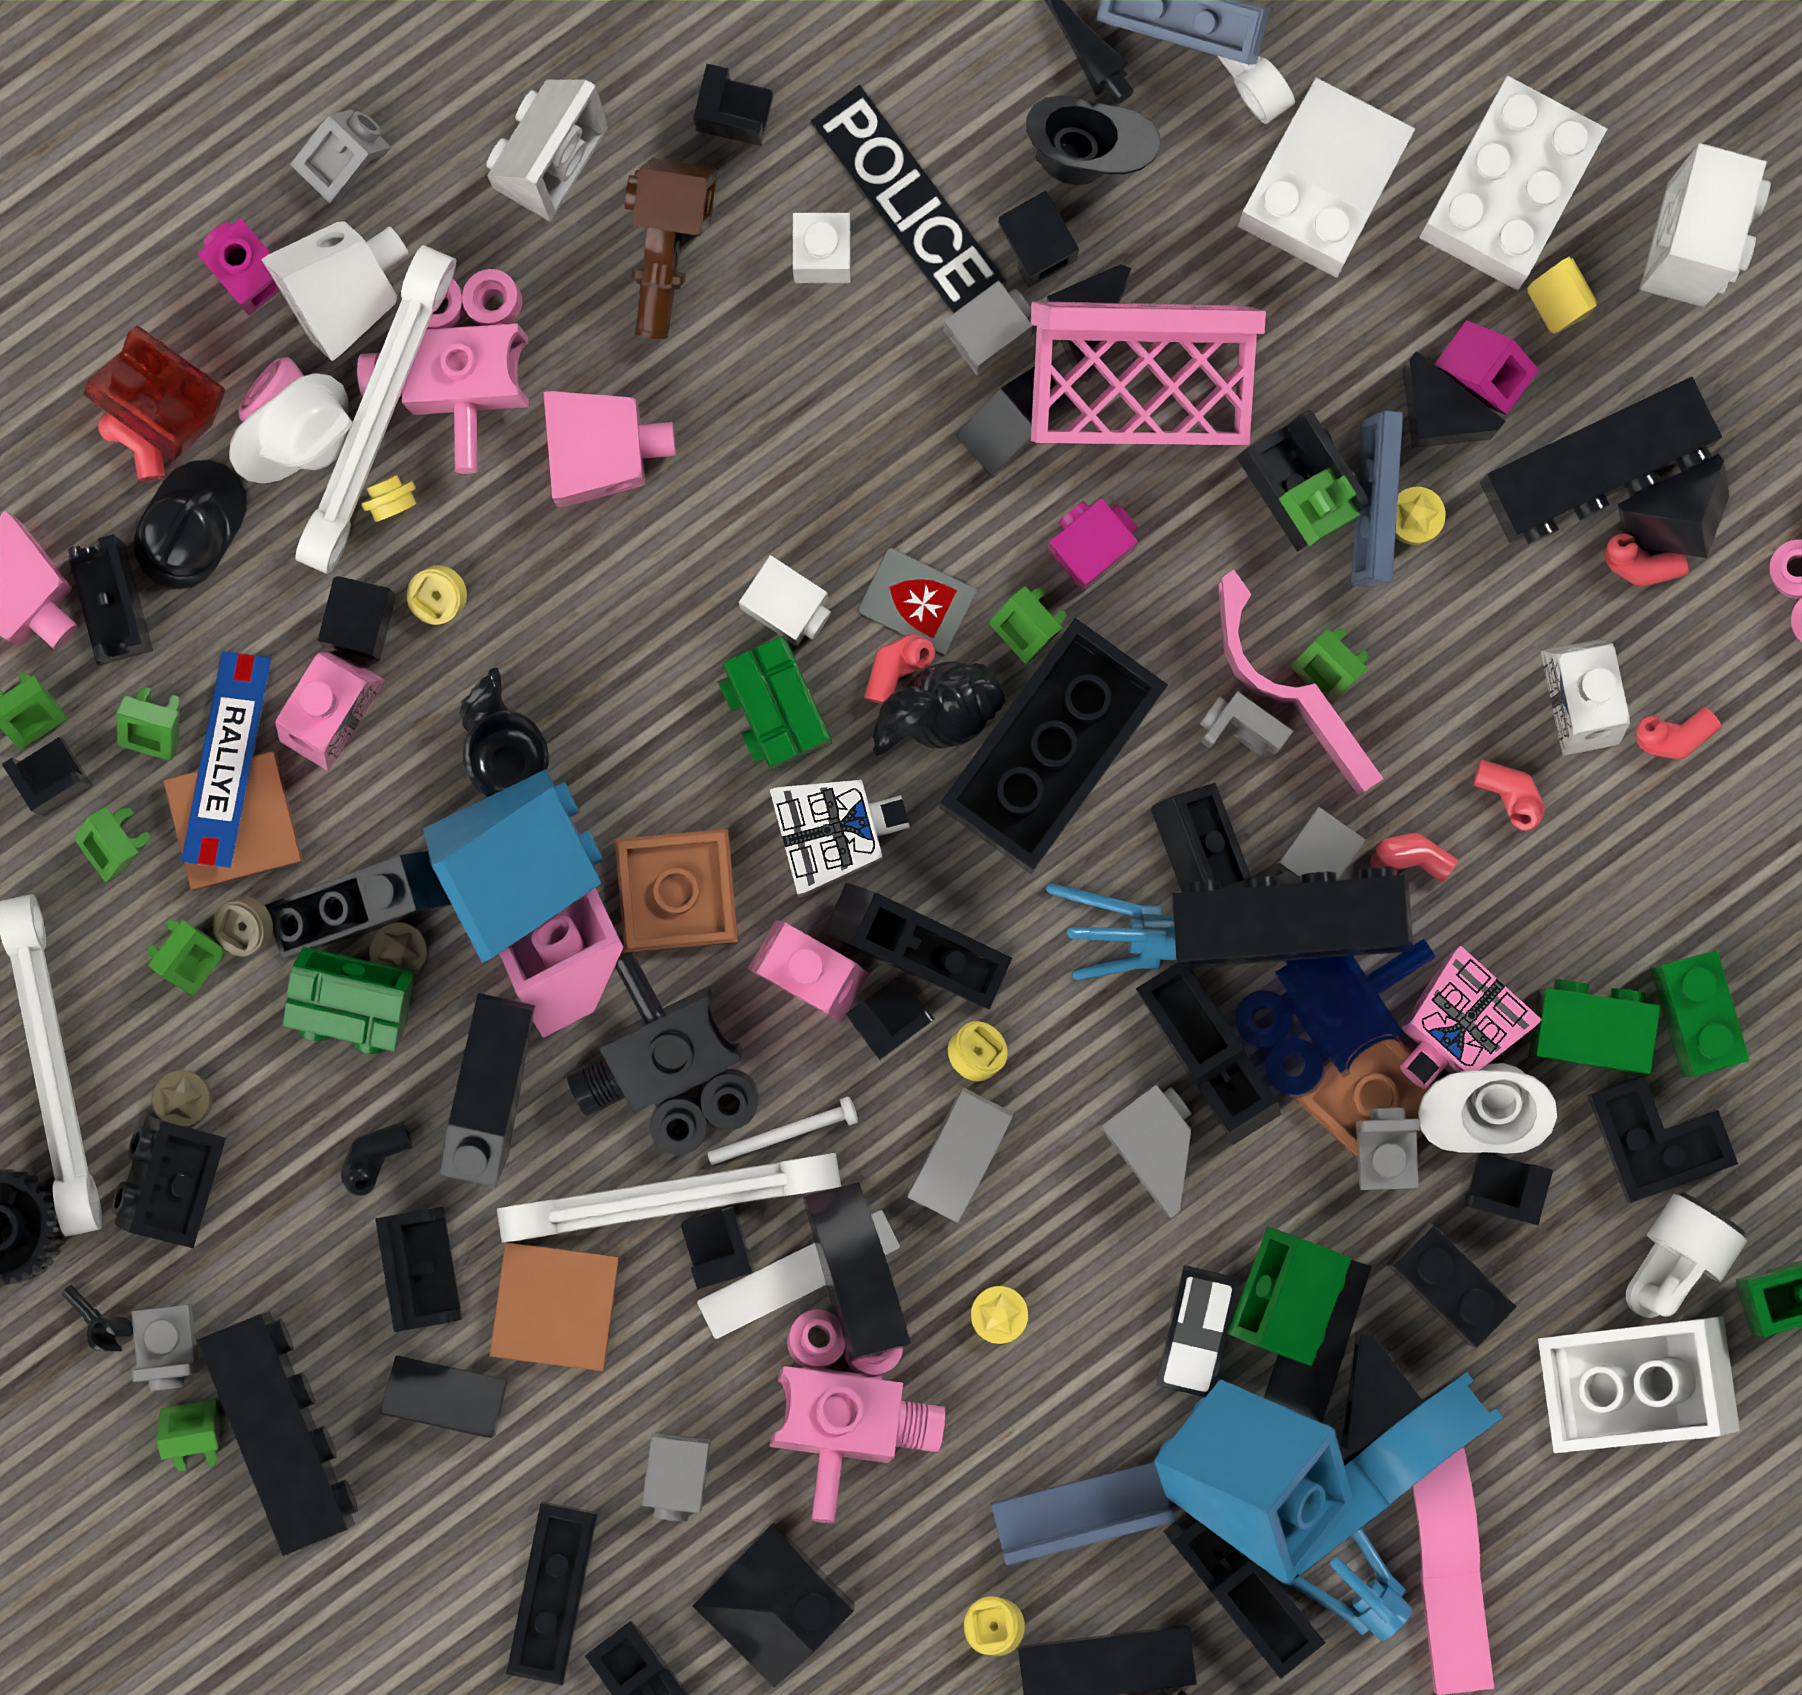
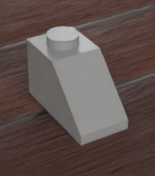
(1154, 1143)

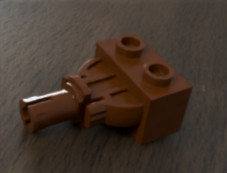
(668, 201)

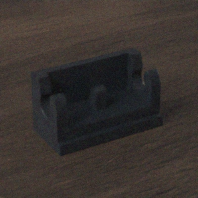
(109, 600)
(418, 1269)

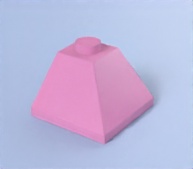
(565, 963)

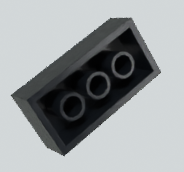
(1053, 745)

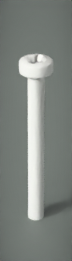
(844, 1112)

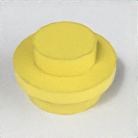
(389, 497)

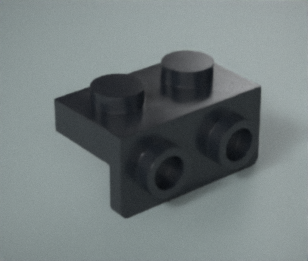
(1290, 459)

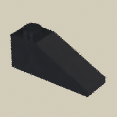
(917, 945)
(487, 1091)

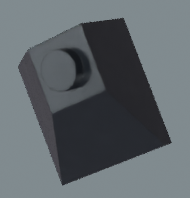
(775, 1605)

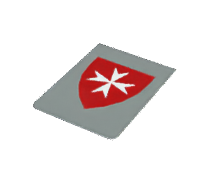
(917, 599)

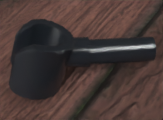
(101, 1329)

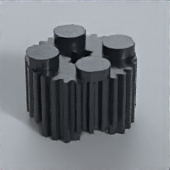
(34, 1227)

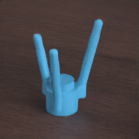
(1149, 936)
(1377, 1605)

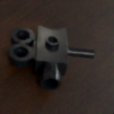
(661, 1059)

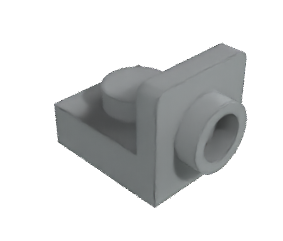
(339, 152)
(1255, 726)
(1387, 1150)
(164, 1346)

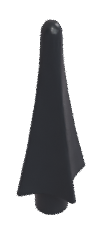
(1098, 60)

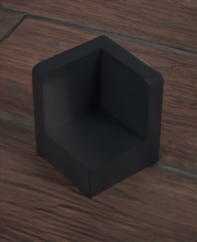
(731, 107)
(1038, 238)
(357, 617)
(48, 777)
(890, 1017)
(1508, 1188)
(717, 1247)

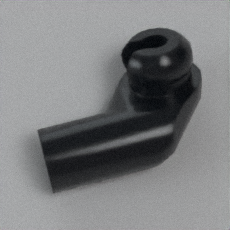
(368, 1154)

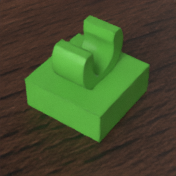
(1320, 505)
(1027, 624)
(1330, 664)
(29, 711)
(148, 726)
(108, 844)
(185, 956)
(189, 1431)

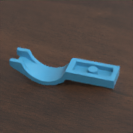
(1407, 1455)

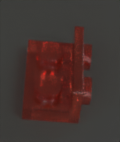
(156, 393)

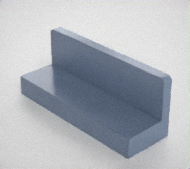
(1081, 1512)

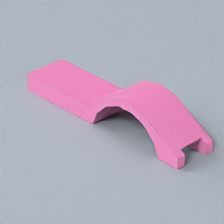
(1306, 699)
(1452, 1579)

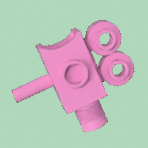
(465, 366)
(846, 1411)

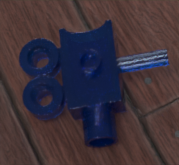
(1336, 1009)

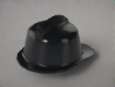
(1089, 139)
(190, 524)

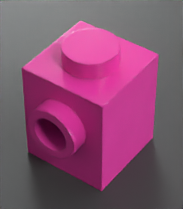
(235, 259)
(1487, 366)
(1093, 541)

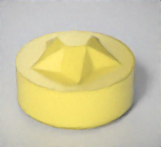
(1419, 516)
(436, 595)
(977, 1051)
(999, 1314)
(994, 1626)

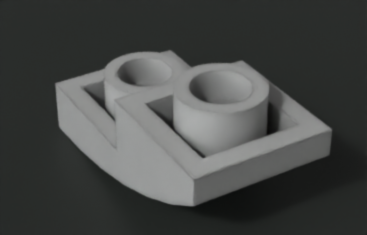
(960, 1154)

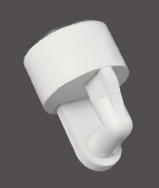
(1688, 1243)

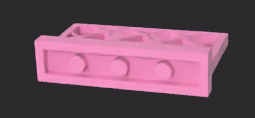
(1151, 324)

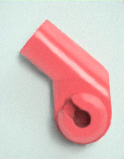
(147, 458)
(1640, 567)
(896, 661)
(1676, 740)
(1516, 790)
(1413, 850)

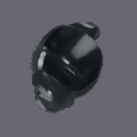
(940, 707)
(500, 743)

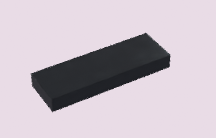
(552, 1593)
(1109, 1663)

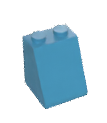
(513, 861)
(1257, 1477)

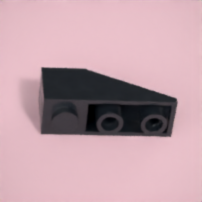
(357, 903)

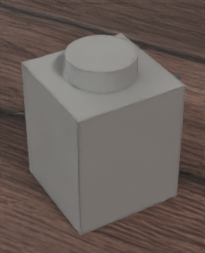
(989, 326)
(1319, 847)
(676, 1476)

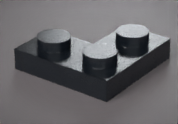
(1656, 1157)

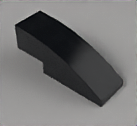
(1209, 1052)
(856, 1272)
(1247, 1595)

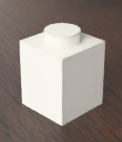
(821, 247)
(786, 602)

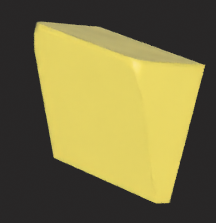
(1562, 296)

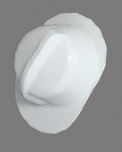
(293, 431)
(1488, 1111)

